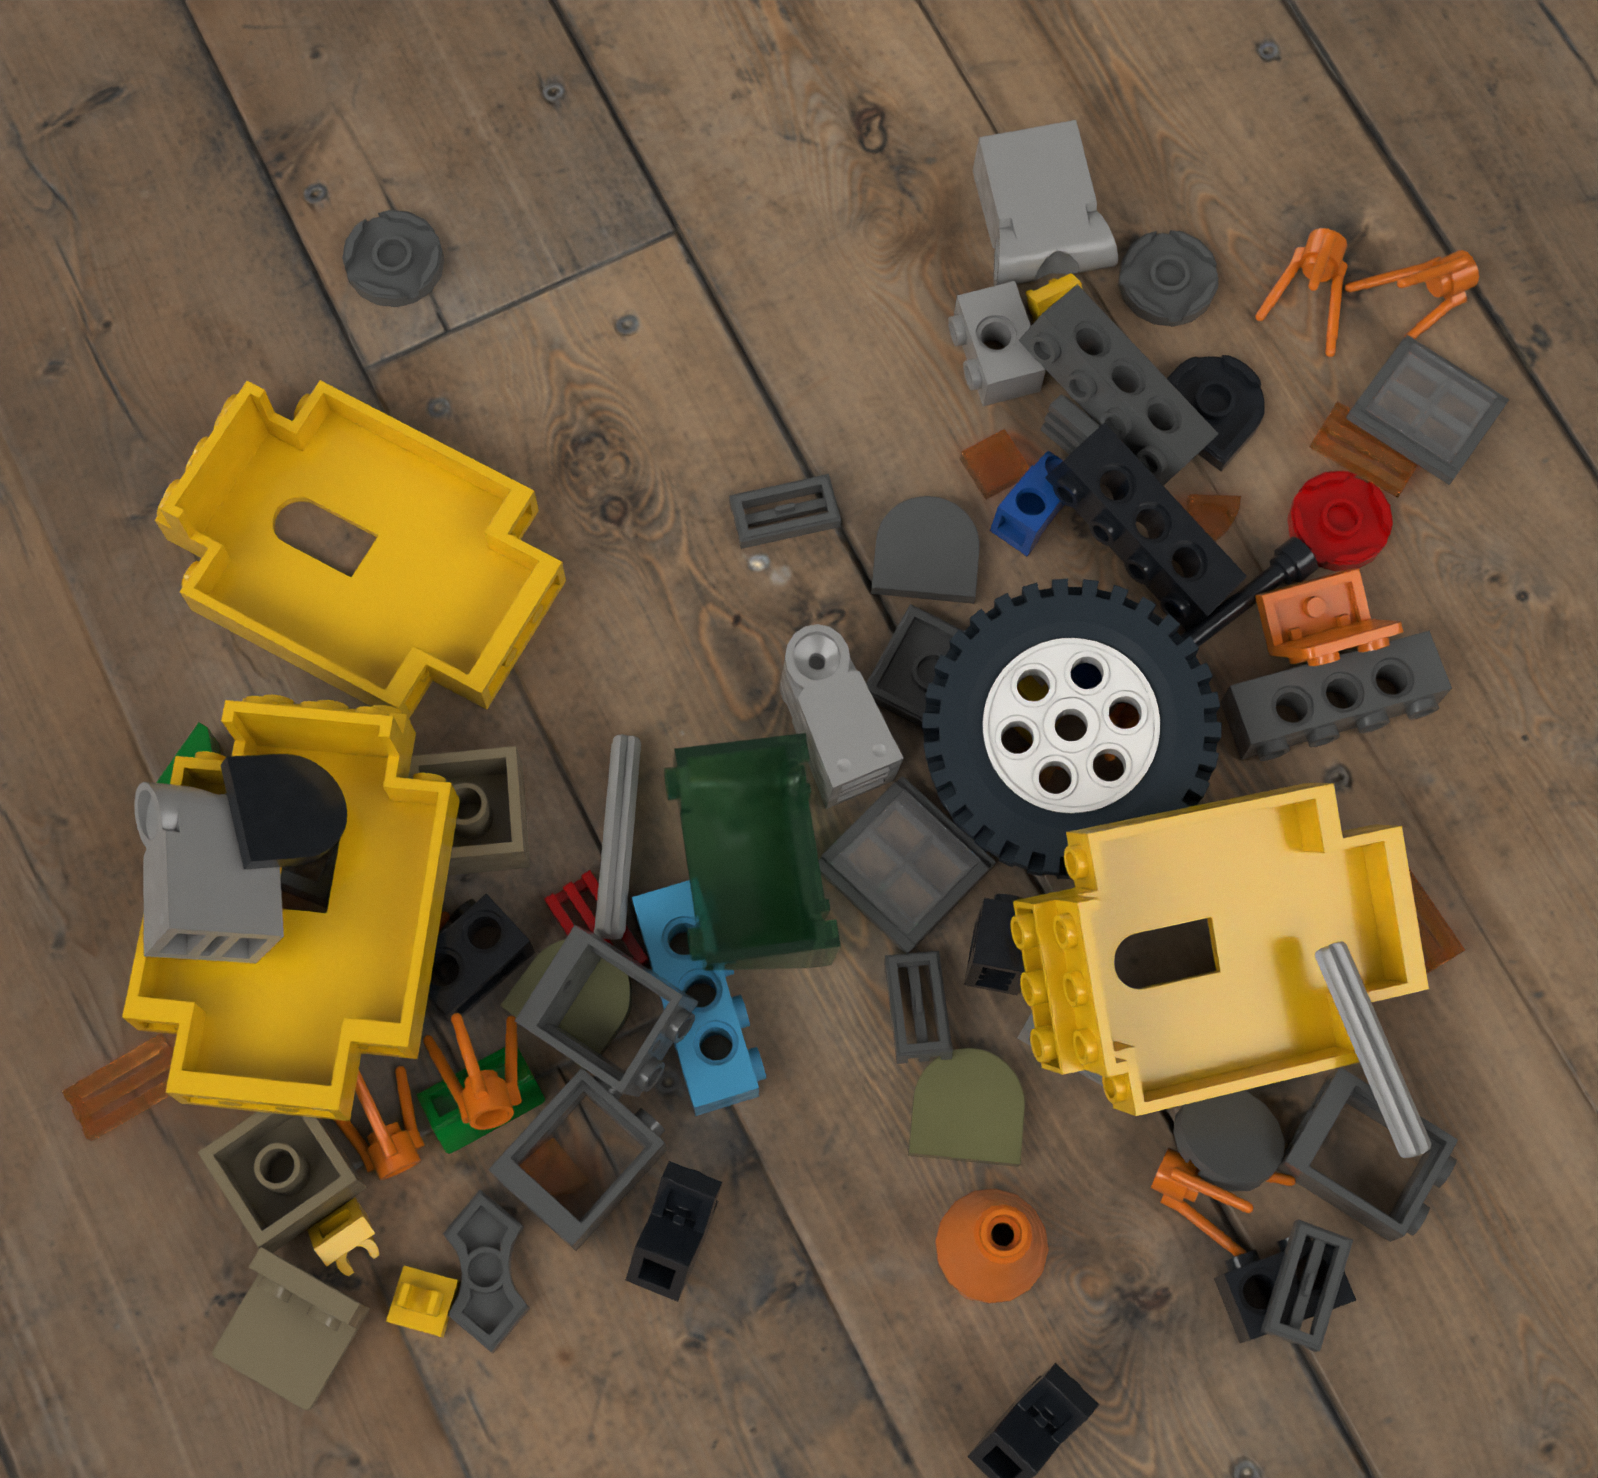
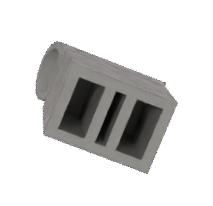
(1041, 204)
(842, 723)
(195, 880)

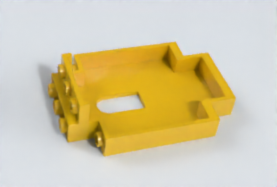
(434, 599)
(1274, 891)
(338, 981)

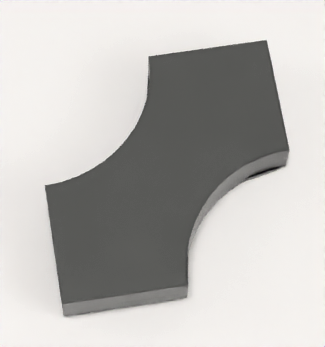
(487, 1298)

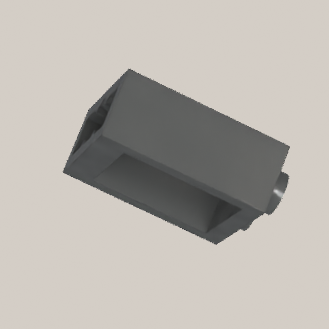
(563, 984)
(639, 1126)
(1409, 1209)

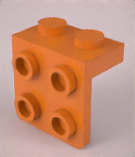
(1321, 618)

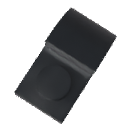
(674, 1231)
(1034, 1426)

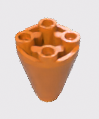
(975, 1261)

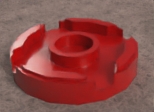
(1341, 520)

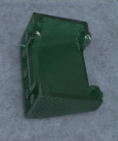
(752, 855)

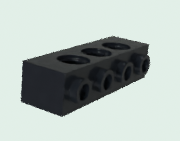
(1171, 530)

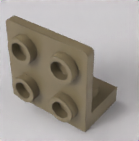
(289, 1330)

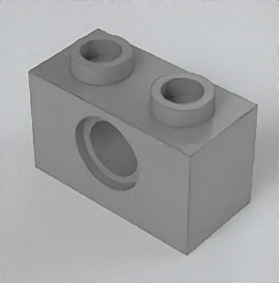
(995, 316)

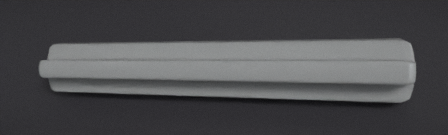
(618, 837)
(1373, 1050)

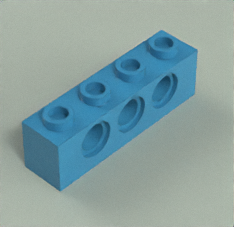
(709, 1082)

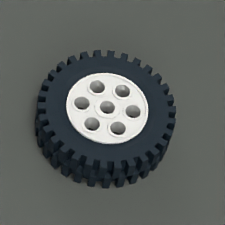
(1046, 635)

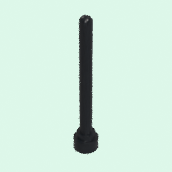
(1291, 563)

